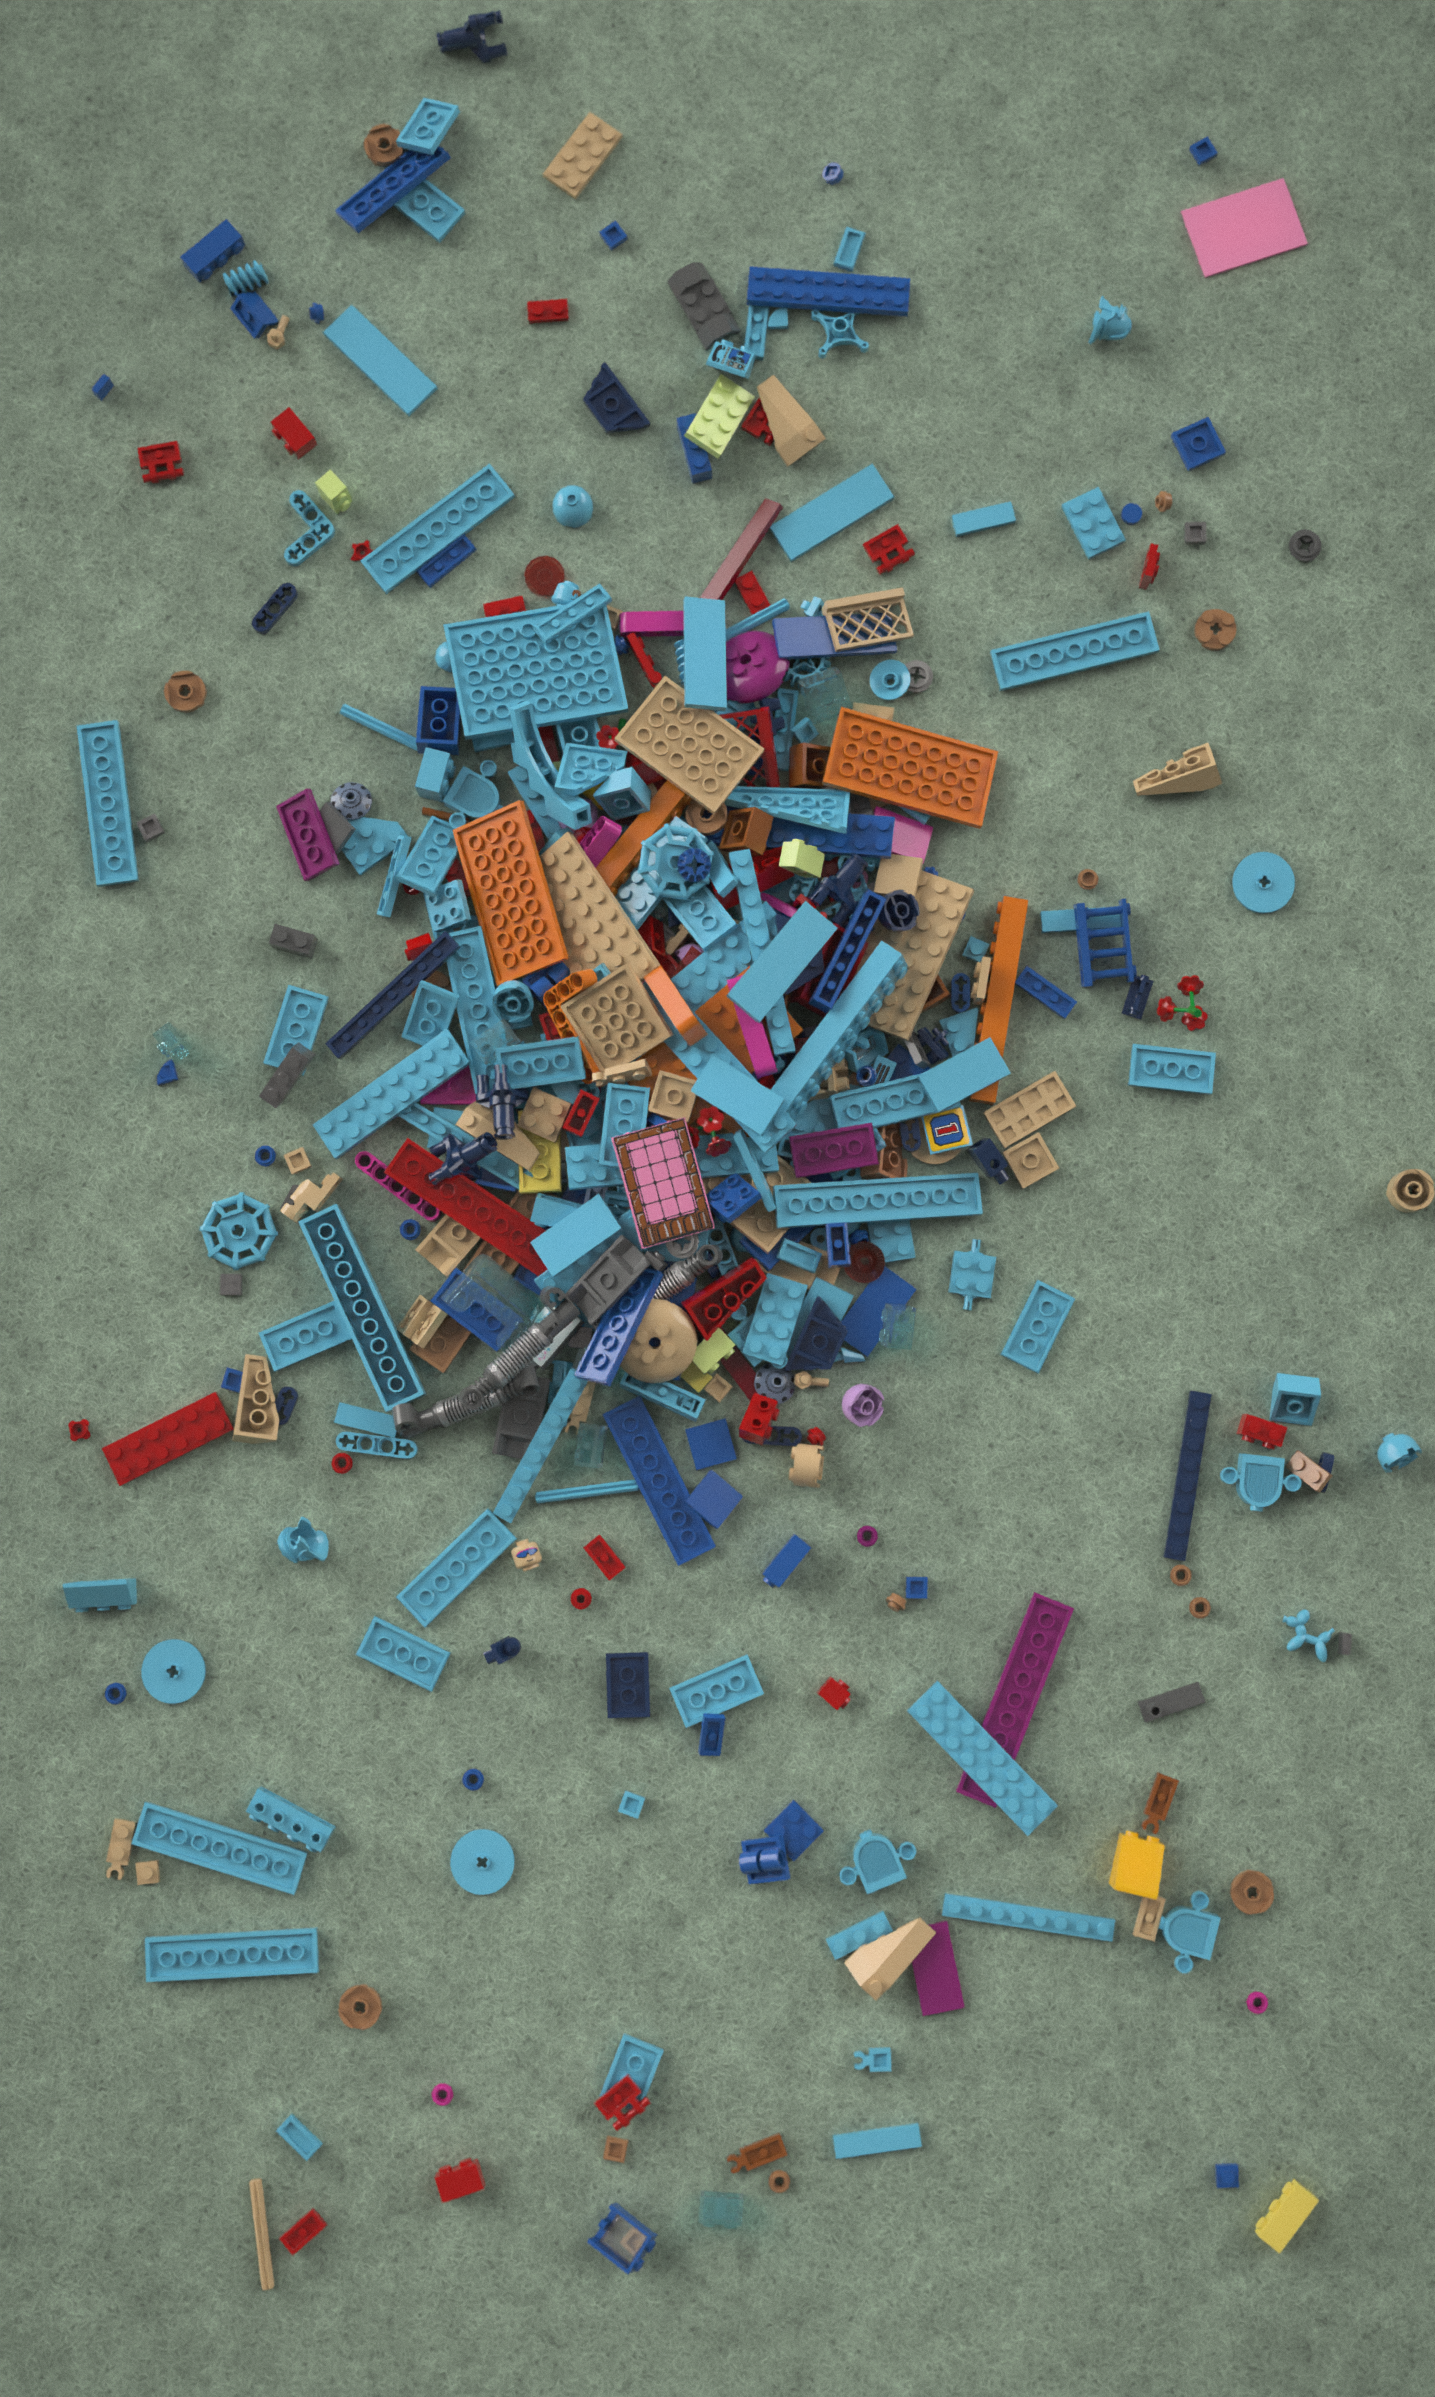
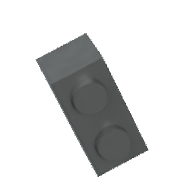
(293, 941)

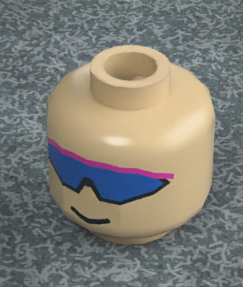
(526, 1555)

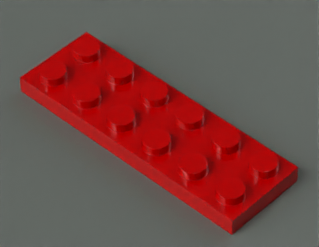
(168, 1438)

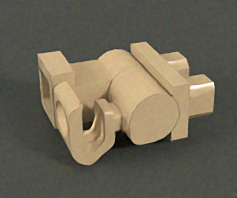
(833, 1084)

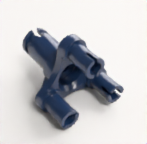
(473, 36)
(839, 888)
(501, 1100)
(461, 1157)

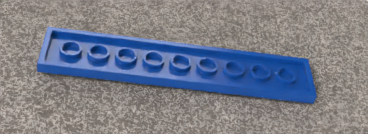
(865, 835)

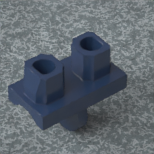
(774, 704)
(938, 1051)
(503, 1650)

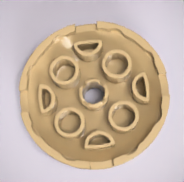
(676, 1348)

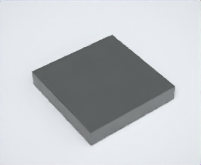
(337, 826)

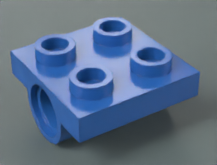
(545, 979)
(732, 1198)
(764, 1860)

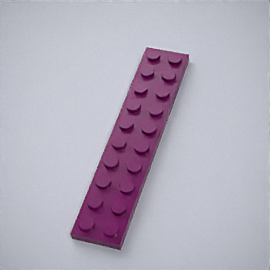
(1022, 1681)

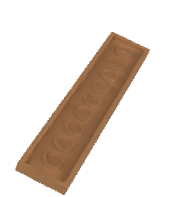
(451, 1334)

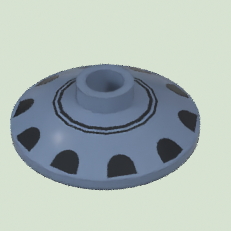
(353, 808)
(765, 1384)

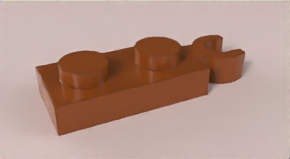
(1159, 1800)
(759, 2153)

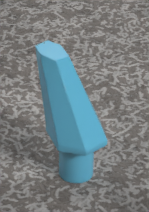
(849, 1356)

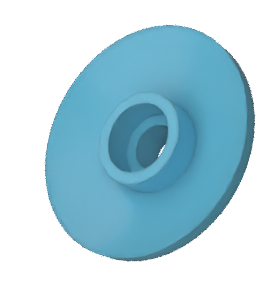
(883, 673)

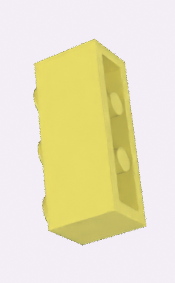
(1286, 2215)

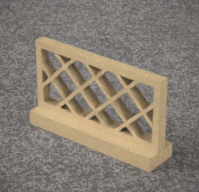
(860, 604)

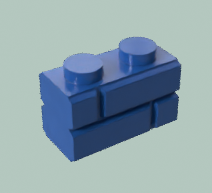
(837, 1245)

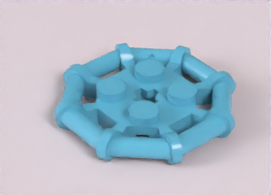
(662, 861)
(249, 1236)

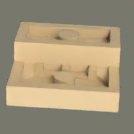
(421, 1321)

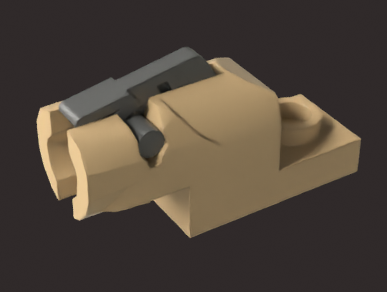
(308, 1195)

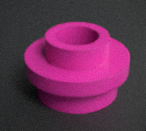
(1257, 2009)
(439, 2100)

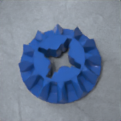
(687, 872)

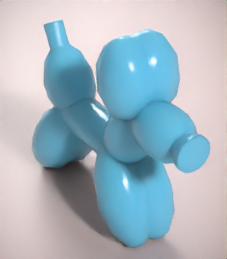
(1319, 1642)

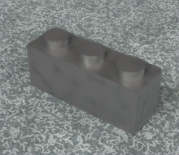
(287, 1075)

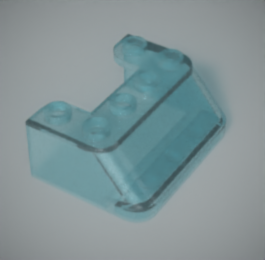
(498, 1294)

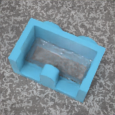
(866, 1048)

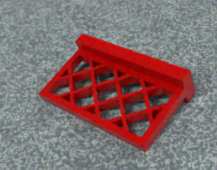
(766, 741)

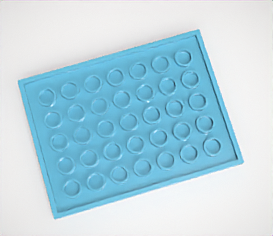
(506, 663)

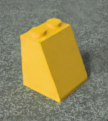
(1137, 1865)

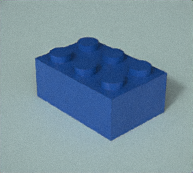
(438, 720)

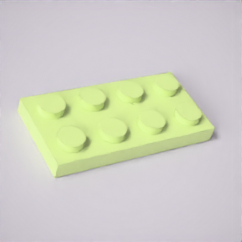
(719, 416)

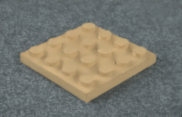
(617, 1019)

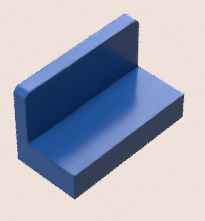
(253, 313)
(490, 1180)

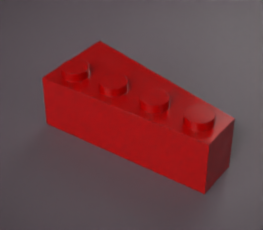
(767, 875)
(721, 1298)

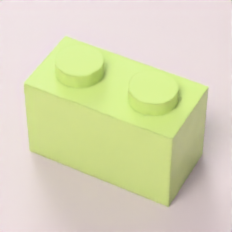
(334, 492)
(801, 859)
(712, 1351)

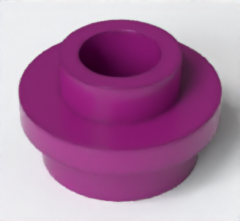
(874, 1536)

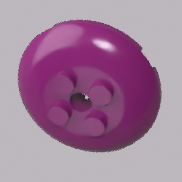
(762, 673)

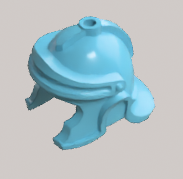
(1111, 323)
(303, 1542)

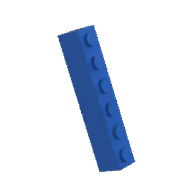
(847, 951)

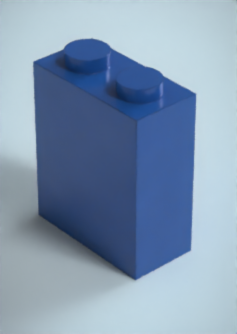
(785, 1561)

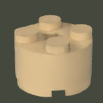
(1422, 1190)
(807, 1465)

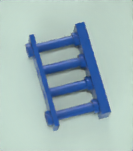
(1084, 934)

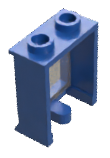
(623, 2239)

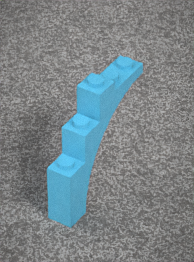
(531, 754)

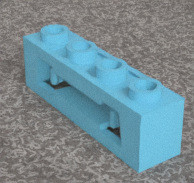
(666, 1396)

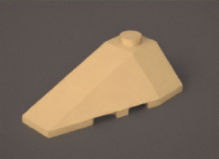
(790, 424)
(1189, 774)
(479, 1119)
(256, 1409)
(884, 1960)

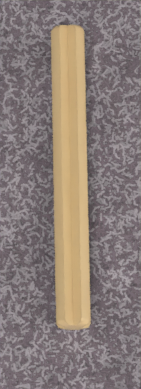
(261, 2233)

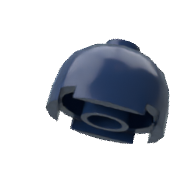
(899, 911)

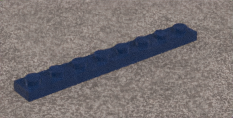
(392, 995)
(1187, 1475)

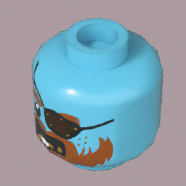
(565, 593)

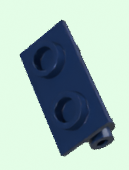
(1137, 997)

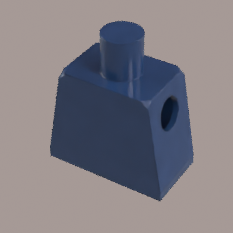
(985, 1151)

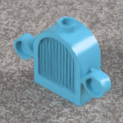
(472, 794)
(740, 1333)
(1259, 1480)
(877, 1862)
(1190, 1931)

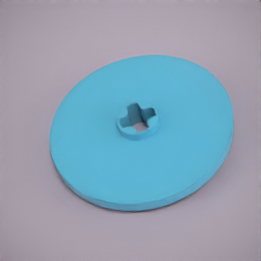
(1250, 891)
(188, 1663)
(465, 1861)

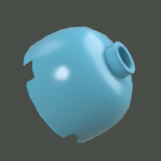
(572, 506)
(512, 1001)
(1397, 1451)

